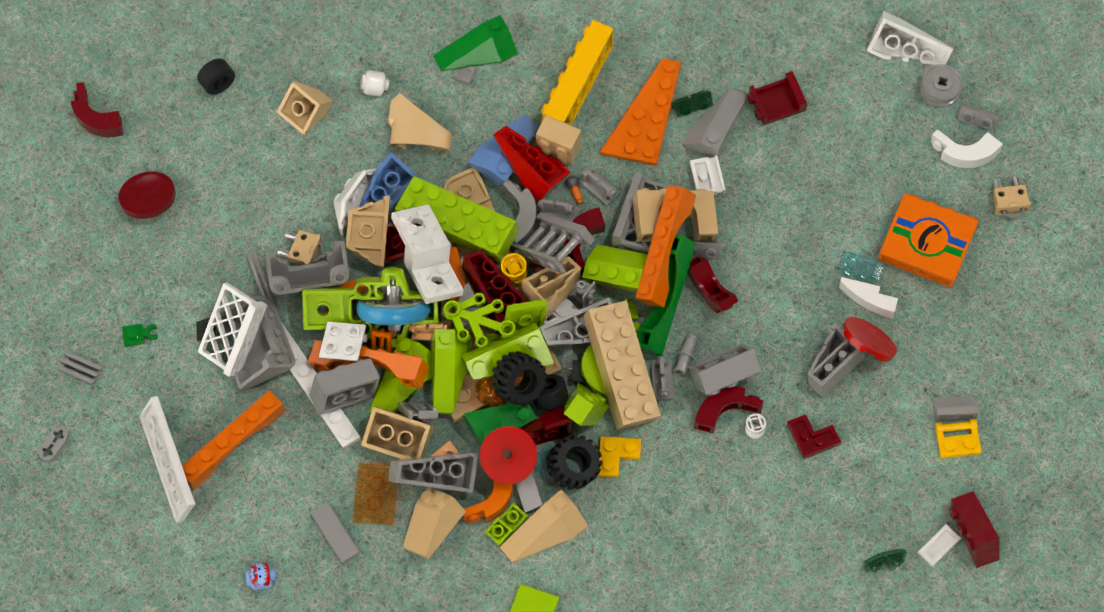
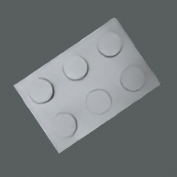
(725, 369)
(344, 386)

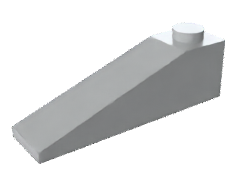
(570, 328)

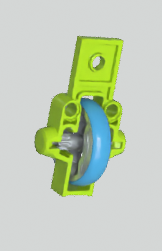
(374, 307)

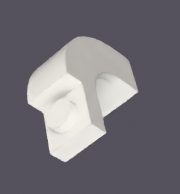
(966, 156)

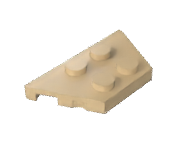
(368, 231)

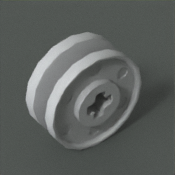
(938, 94)

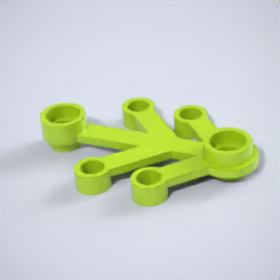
(476, 318)

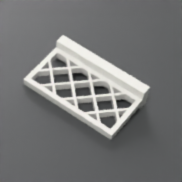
(243, 339)

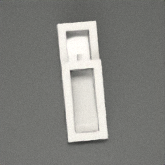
(868, 297)

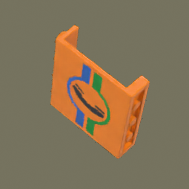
(928, 239)

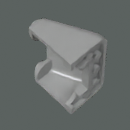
(310, 276)
(270, 350)

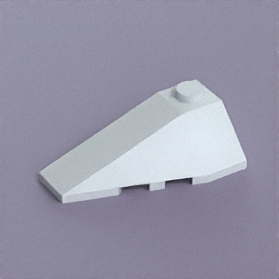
(901, 39)

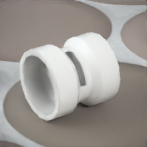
(755, 430)

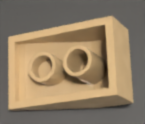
(431, 522)

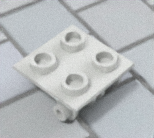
(343, 341)

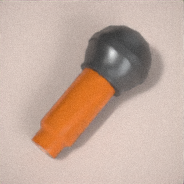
(573, 184)

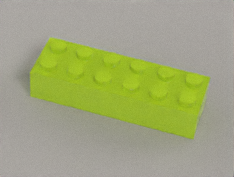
(462, 219)

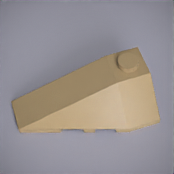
(549, 526)

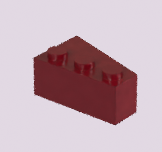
(975, 528)

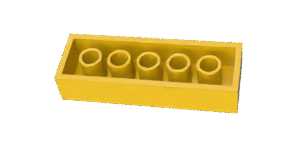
(580, 73)

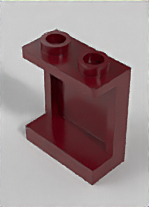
(777, 99)

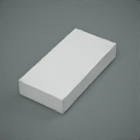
(939, 545)

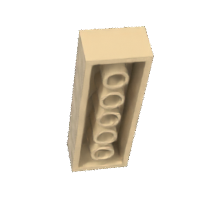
(621, 365)

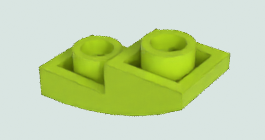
(507, 524)

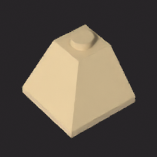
(303, 106)

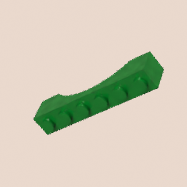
(655, 330)

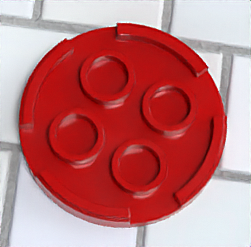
(869, 338)

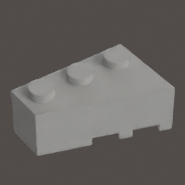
(833, 362)

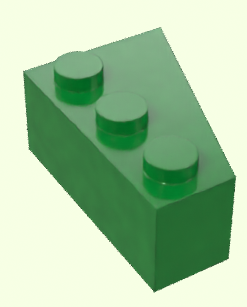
(487, 420)

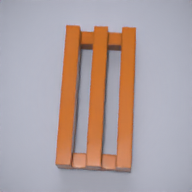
(382, 334)

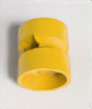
(514, 268)

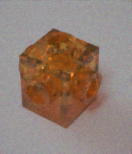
(486, 393)

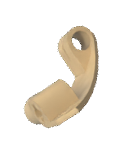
(415, 127)

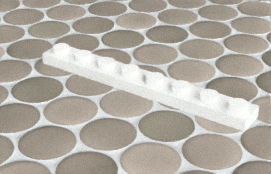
(336, 419)

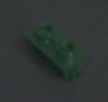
(698, 101)

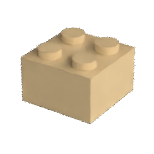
(559, 140)

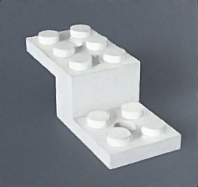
(427, 254)

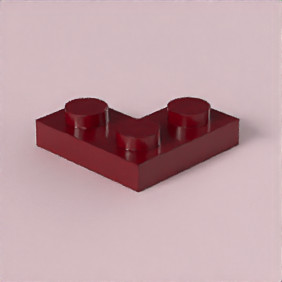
(812, 442)

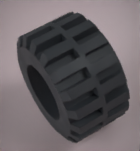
(508, 370)
(587, 453)

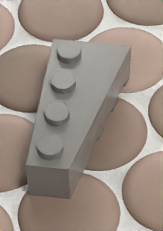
(440, 471)

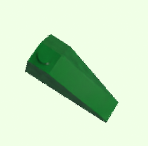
(482, 45)

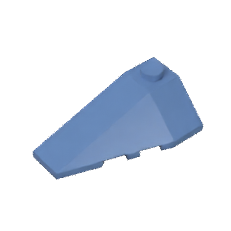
(490, 158)
(388, 180)

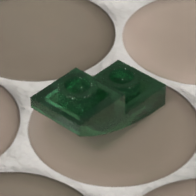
(890, 558)

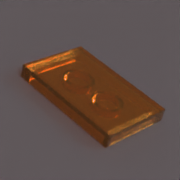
(374, 495)

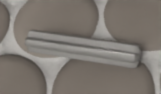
(260, 276)

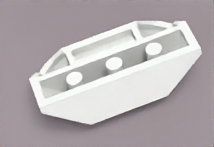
(351, 197)

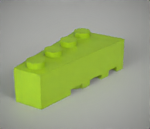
(527, 340)

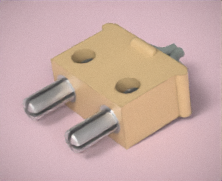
(1011, 199)
(304, 248)

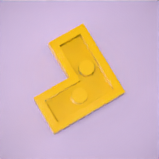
(615, 449)

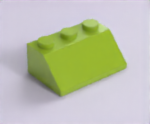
(614, 268)

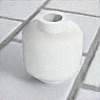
(374, 83)

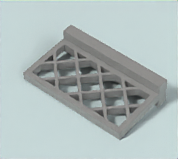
(627, 215)

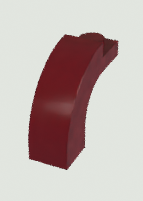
(97, 123)
(594, 224)
(708, 285)
(725, 400)

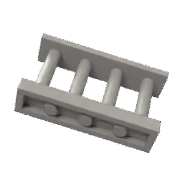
(555, 227)

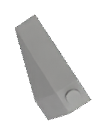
(714, 127)

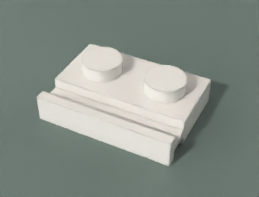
(707, 174)

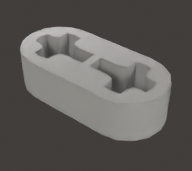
(50, 441)

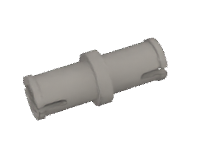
(685, 355)

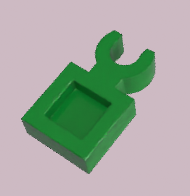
(135, 334)

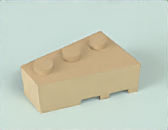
(551, 285)

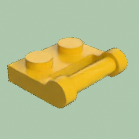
(958, 445)

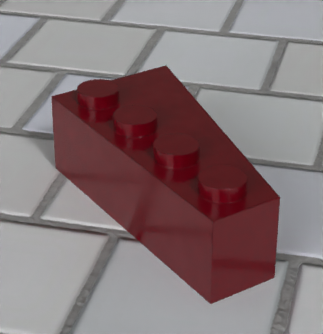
(491, 283)

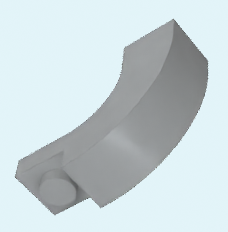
(527, 210)

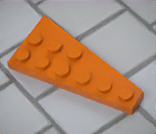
(644, 124)

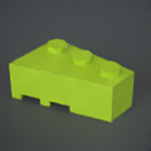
(585, 406)

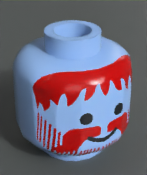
(260, 576)

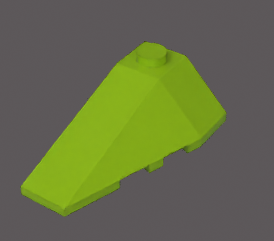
(447, 368)
(391, 389)

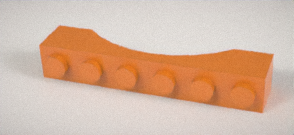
(654, 279)
(408, 369)
(254, 419)

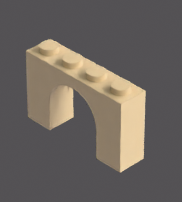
(649, 202)

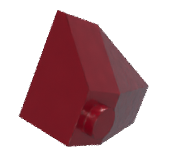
(549, 426)

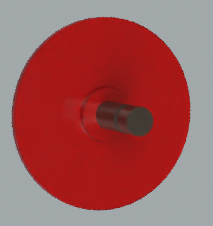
(508, 455)

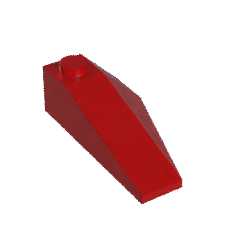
(534, 168)

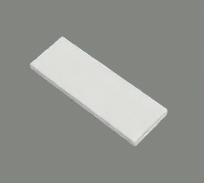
(167, 460)

